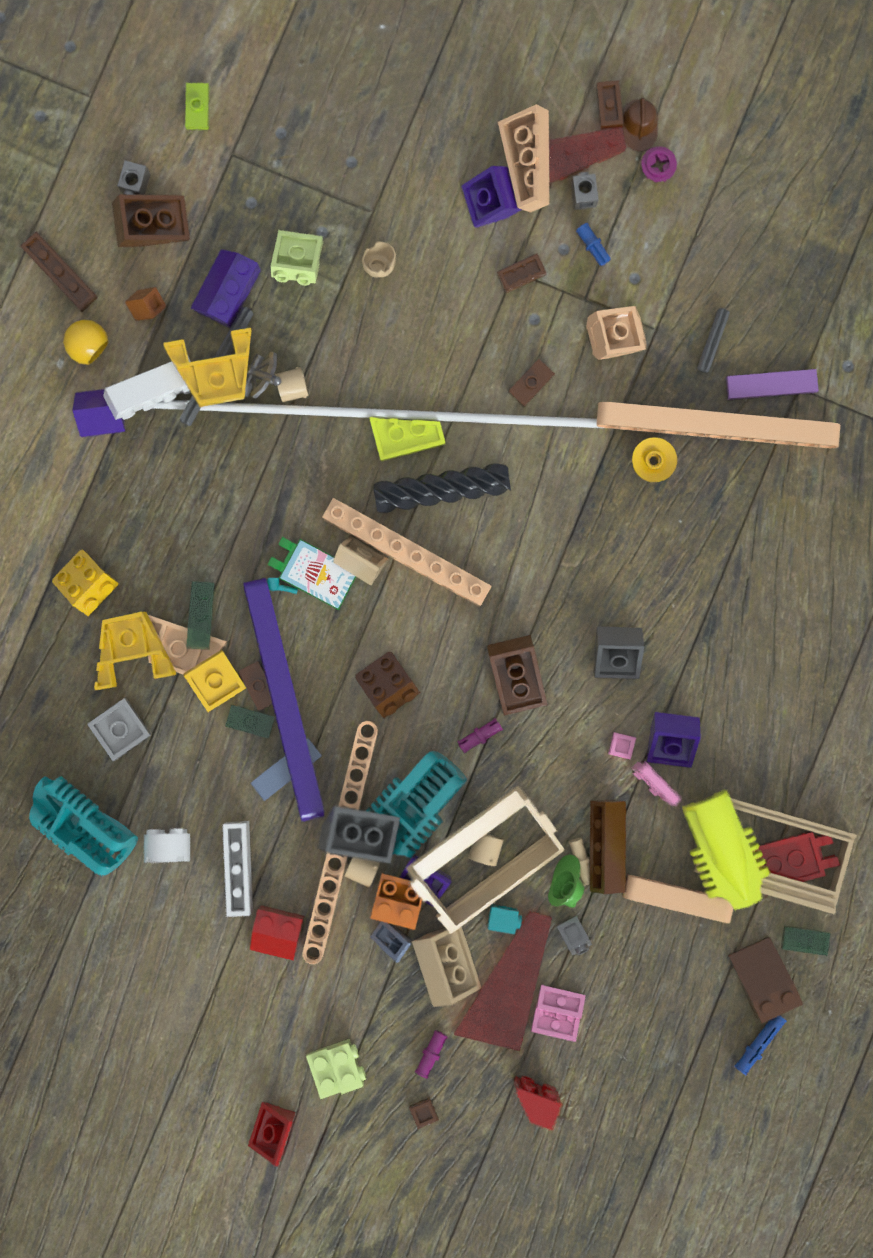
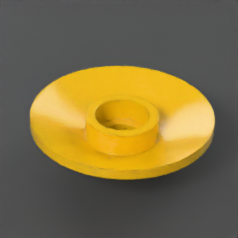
(665, 456)

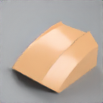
(616, 332)

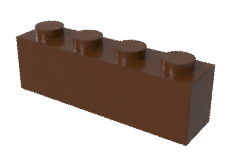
(607, 846)

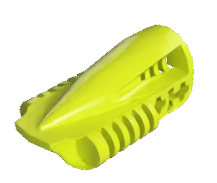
(725, 851)

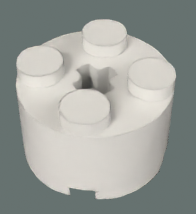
(167, 847)

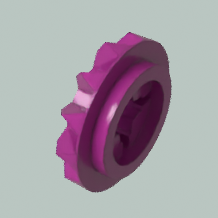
(663, 155)

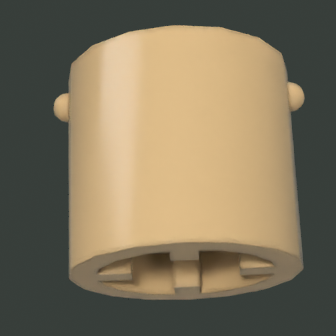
(292, 385)
(486, 850)
(362, 870)

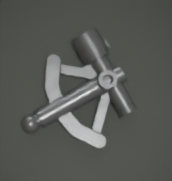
(254, 372)

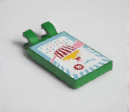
(313, 572)

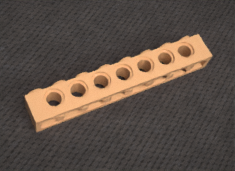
(406, 552)

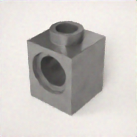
(130, 171)
(580, 199)

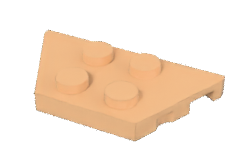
(174, 642)

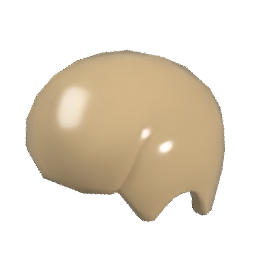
(379, 259)

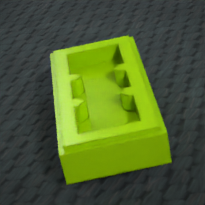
(197, 106)

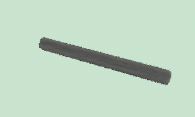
(225, 349)

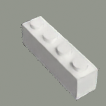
(145, 391)
(237, 868)

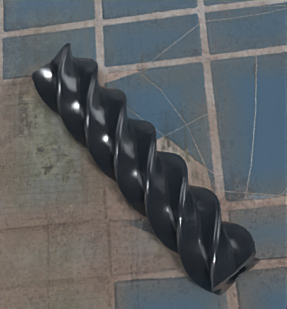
(447, 486)

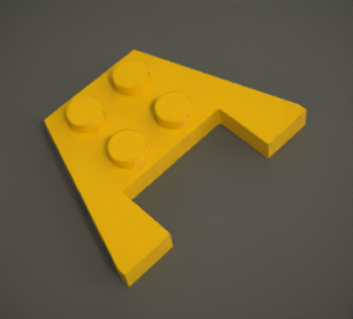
(216, 378)
(129, 639)

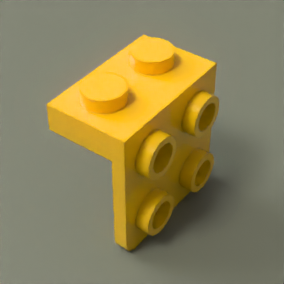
(84, 583)

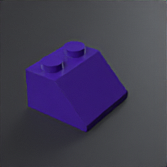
(490, 196)
(673, 739)

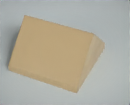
(360, 559)

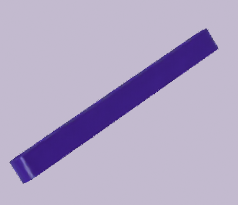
(283, 700)

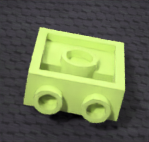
(296, 257)
(336, 1069)

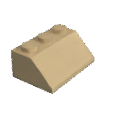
(446, 966)

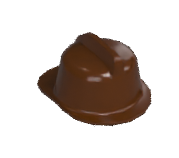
(640, 124)

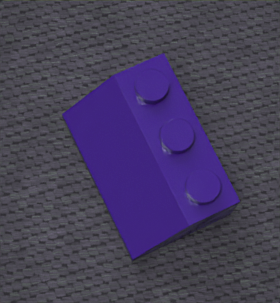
(226, 287)

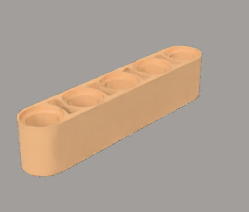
(677, 898)

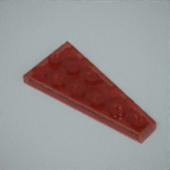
(506, 997)

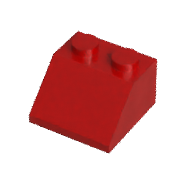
(276, 932)

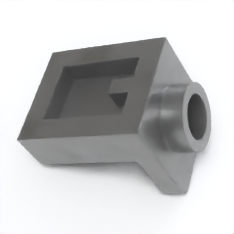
(574, 936)

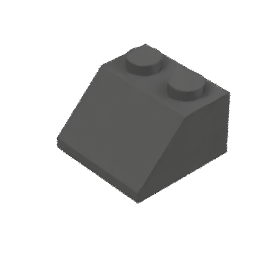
(618, 652)

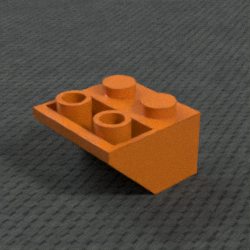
(396, 902)

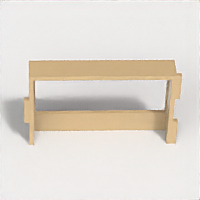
(499, 882)
(795, 890)

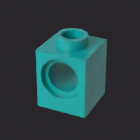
(504, 919)

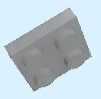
(119, 729)

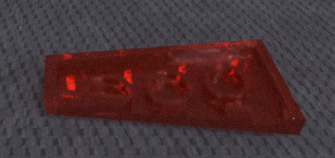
(583, 150)

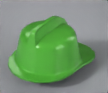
(566, 885)

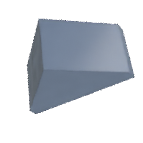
(391, 940)

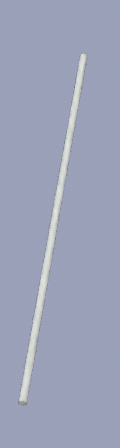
(383, 413)

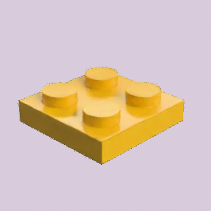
(214, 680)

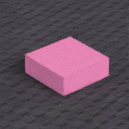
(622, 745)

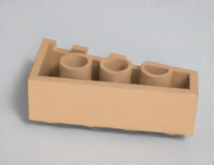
(527, 155)

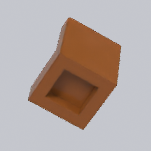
(145, 304)

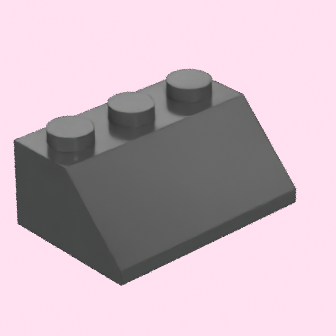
(359, 834)

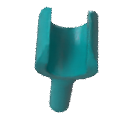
(273, 585)

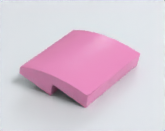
(558, 1013)

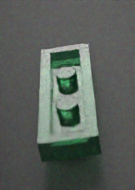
(200, 615)

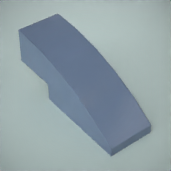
(278, 775)

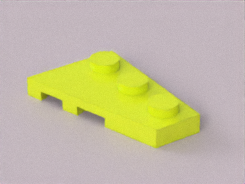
(405, 437)

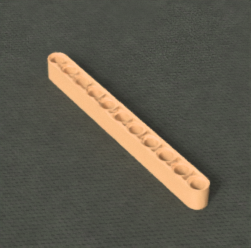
(718, 425)
(328, 872)

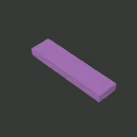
(772, 384)

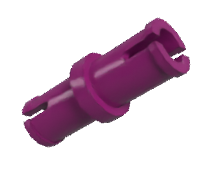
(479, 735)
(431, 1054)

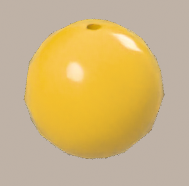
(85, 341)

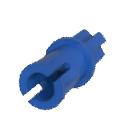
(593, 244)

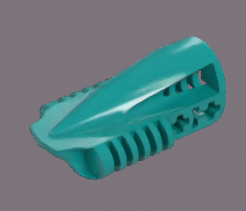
(419, 800)
(75, 822)

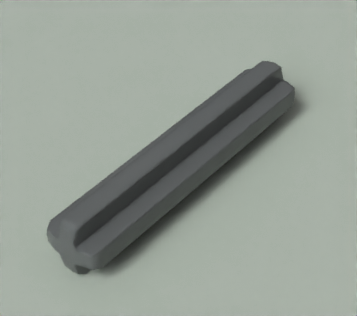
(713, 340)

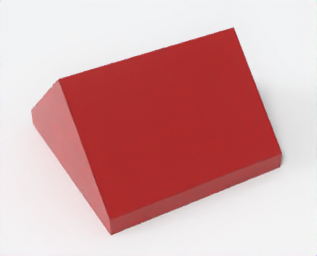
(271, 1132)

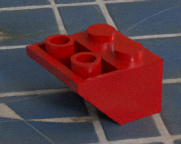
(538, 1101)

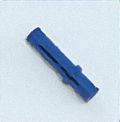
(760, 1043)

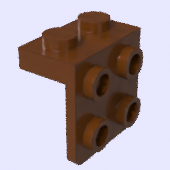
(387, 684)

